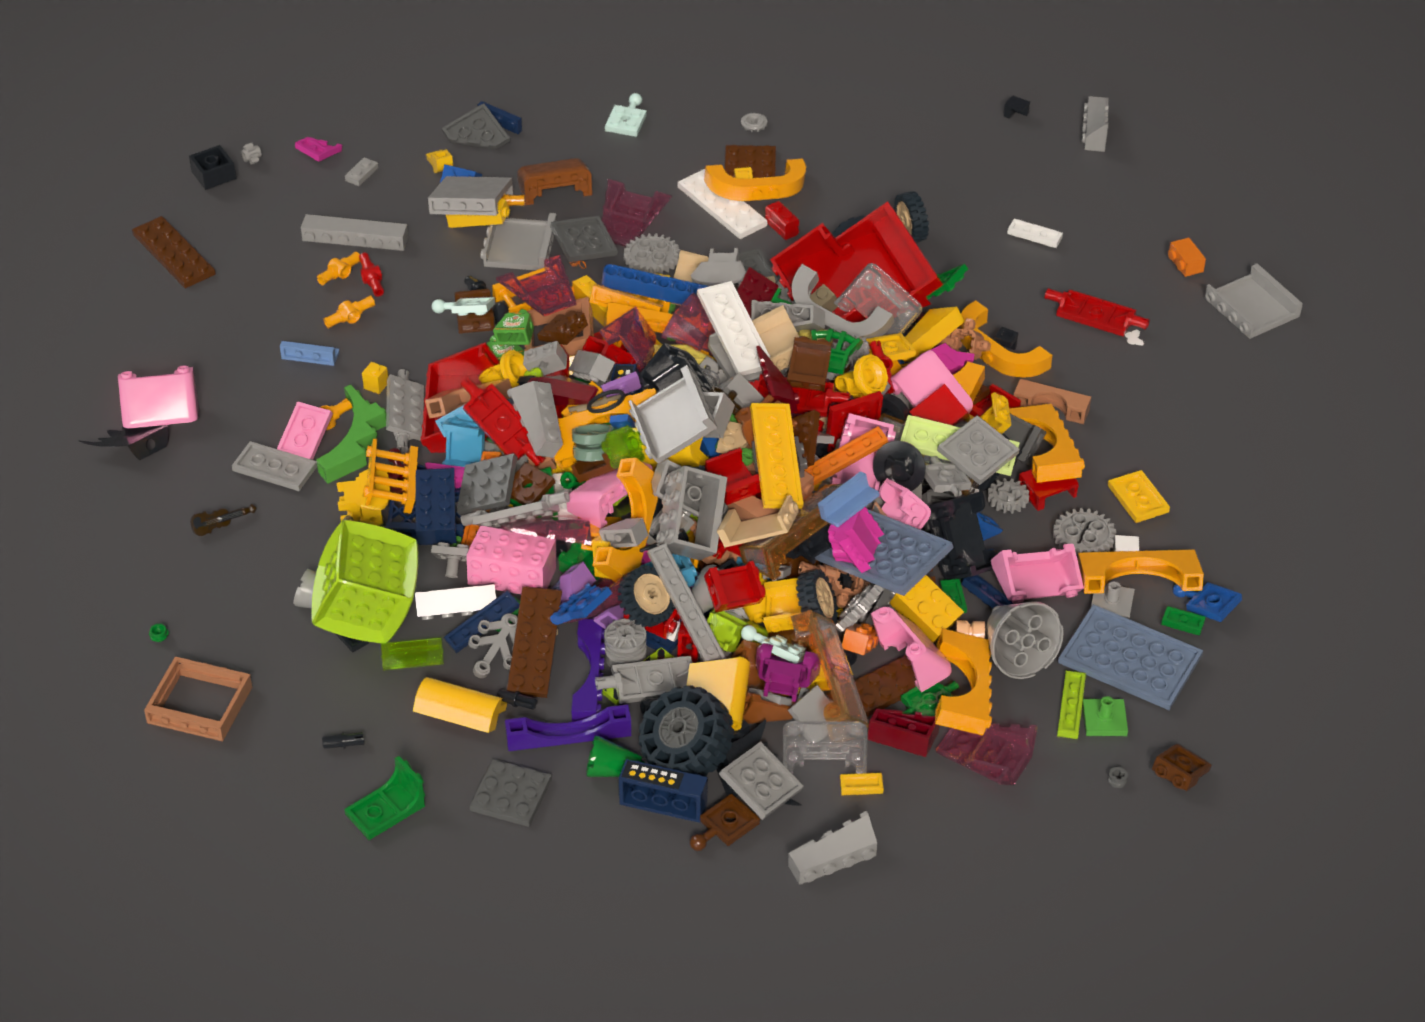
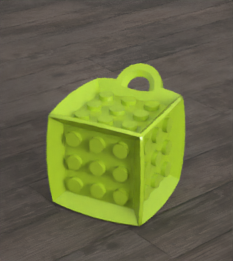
(365, 582)

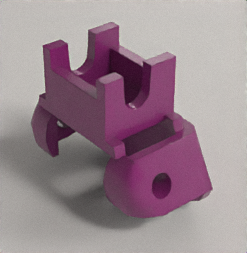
(784, 676)

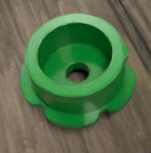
(158, 633)

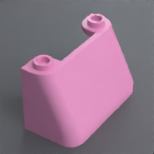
(924, 377)
(158, 398)
(854, 428)
(596, 498)
(903, 505)
(1038, 573)
(897, 631)

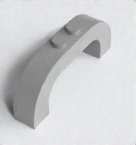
(874, 326)

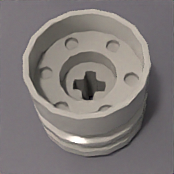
(624, 642)

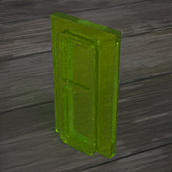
(412, 654)

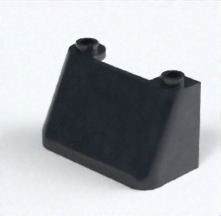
(666, 369)
(959, 524)

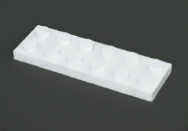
(733, 214)
(732, 326)

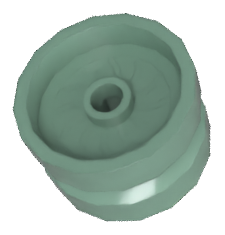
(588, 441)

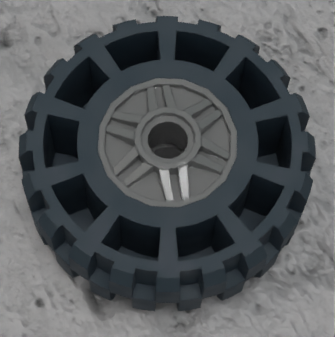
(686, 731)

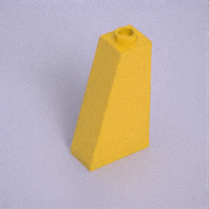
(479, 220)
(933, 329)

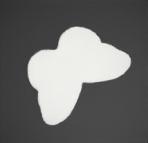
(1133, 337)

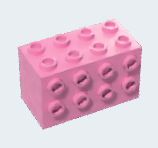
(510, 560)

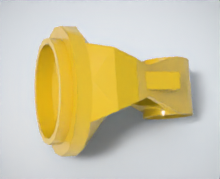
(510, 367)
(867, 378)

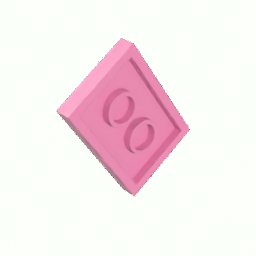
(305, 430)

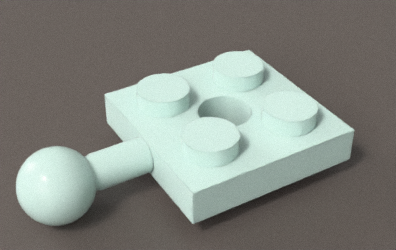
(634, 117)
(465, 305)
(792, 653)

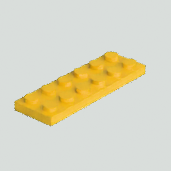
(776, 454)

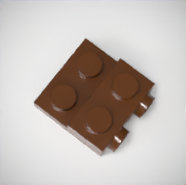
(563, 328)
(1180, 767)

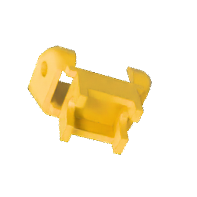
(354, 502)

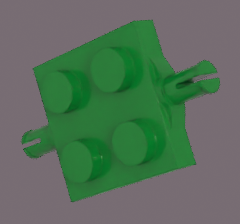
(927, 700)

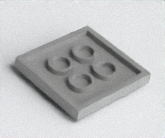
(978, 450)
(761, 780)

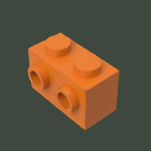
(1186, 257)
(860, 638)

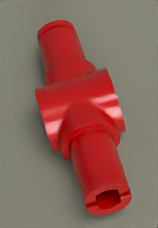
(371, 274)
(876, 350)

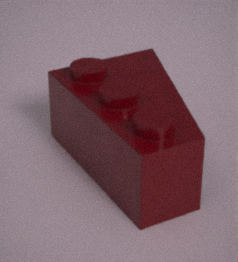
(903, 731)

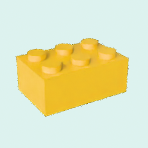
(928, 608)

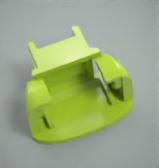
(727, 628)

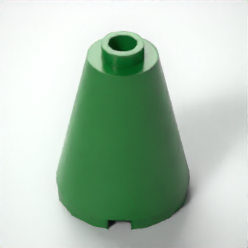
(608, 758)

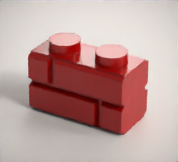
(782, 220)

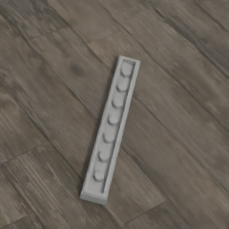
(685, 603)

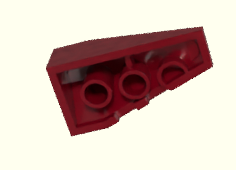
(776, 383)
(567, 390)

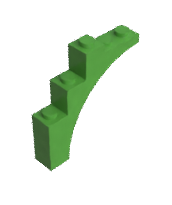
(351, 451)

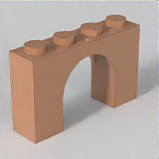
(450, 400)
(752, 507)

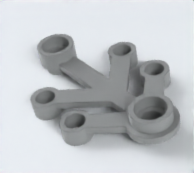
(497, 641)

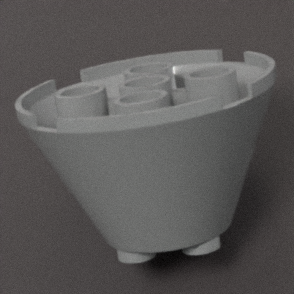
(1024, 638)

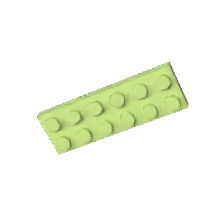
(929, 434)

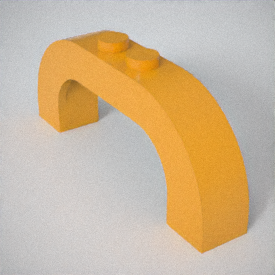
(756, 188)
(999, 358)

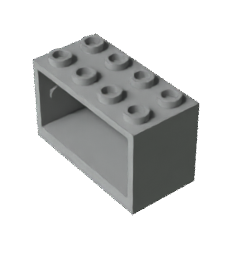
(709, 513)

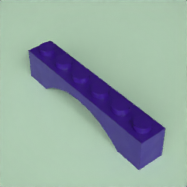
(590, 643)
(529, 734)

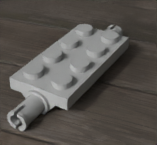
(404, 409)
(543, 508)
(646, 678)

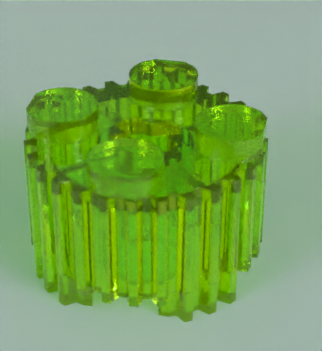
(622, 444)

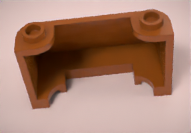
(554, 174)
(755, 708)

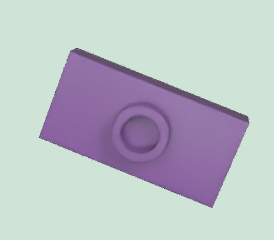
(626, 384)

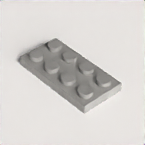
(274, 466)

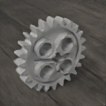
(652, 254)
(1073, 527)
(858, 606)

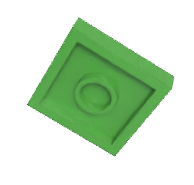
(1105, 717)

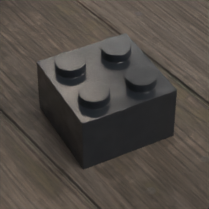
(212, 167)

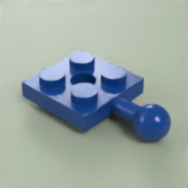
(1204, 601)

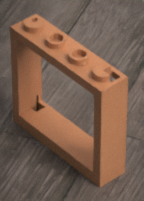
(582, 305)
(190, 723)

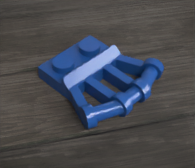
(580, 604)

